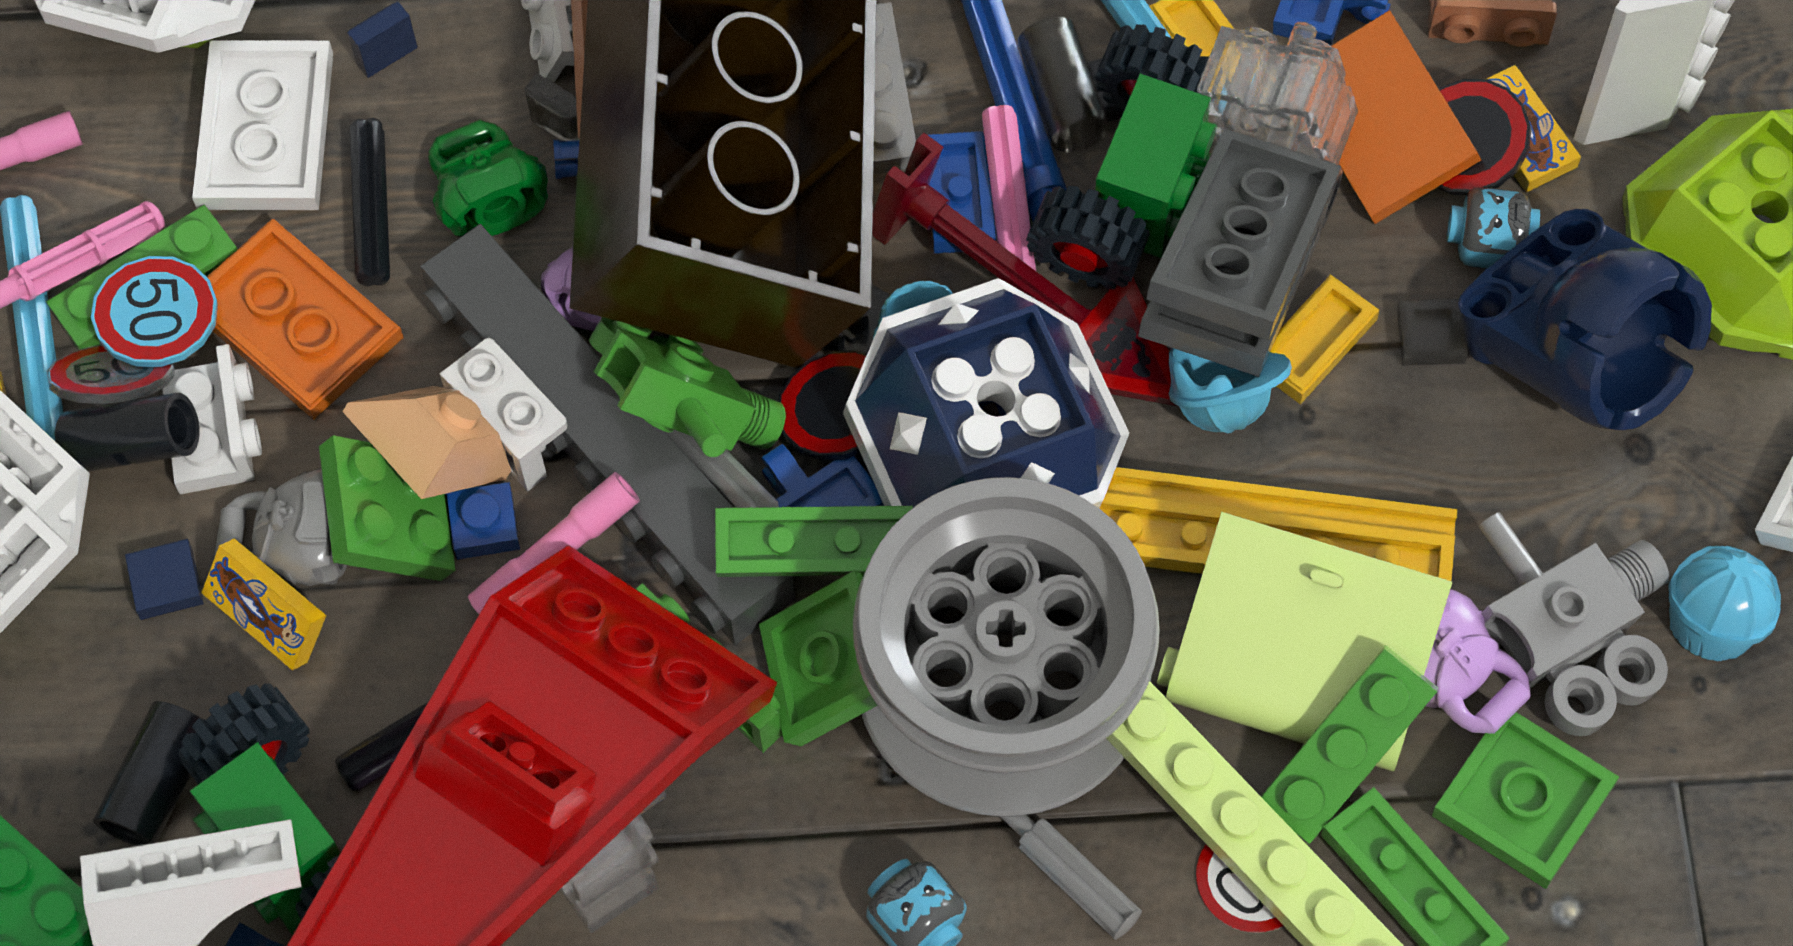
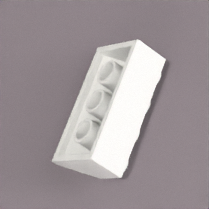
(1651, 66)

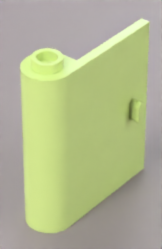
(1282, 638)

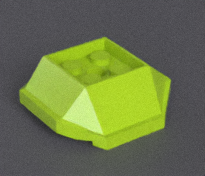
(1702, 212)

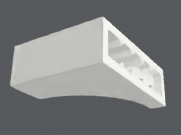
(185, 885)

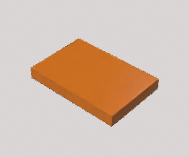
(1403, 128)
(297, 319)

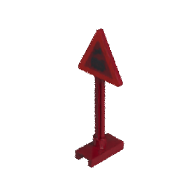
(1126, 361)

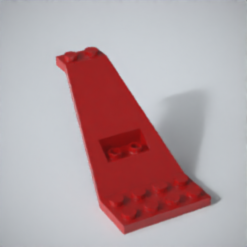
(530, 760)

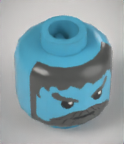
(1490, 224)
(915, 906)

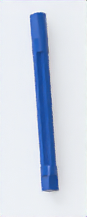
(1012, 87)

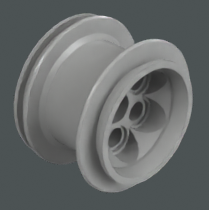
(956, 555)

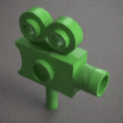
(682, 389)

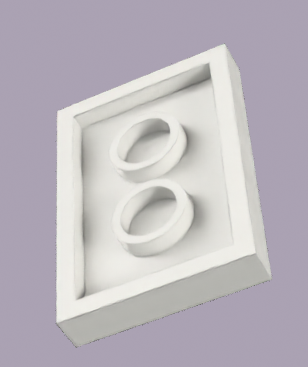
(263, 125)

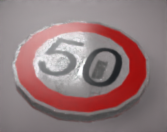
(101, 379)

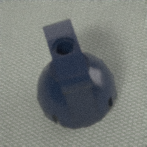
(1589, 320)

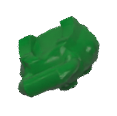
(485, 180)

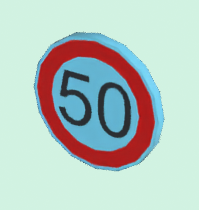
(154, 311)

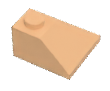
(432, 439)

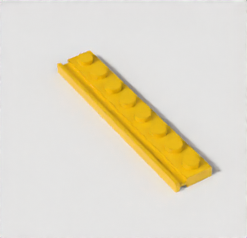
(1176, 518)

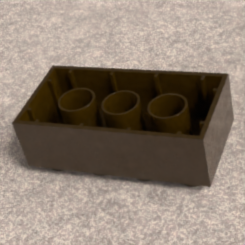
(727, 170)

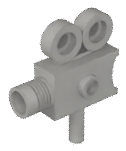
(1574, 614)

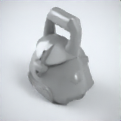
(287, 530)

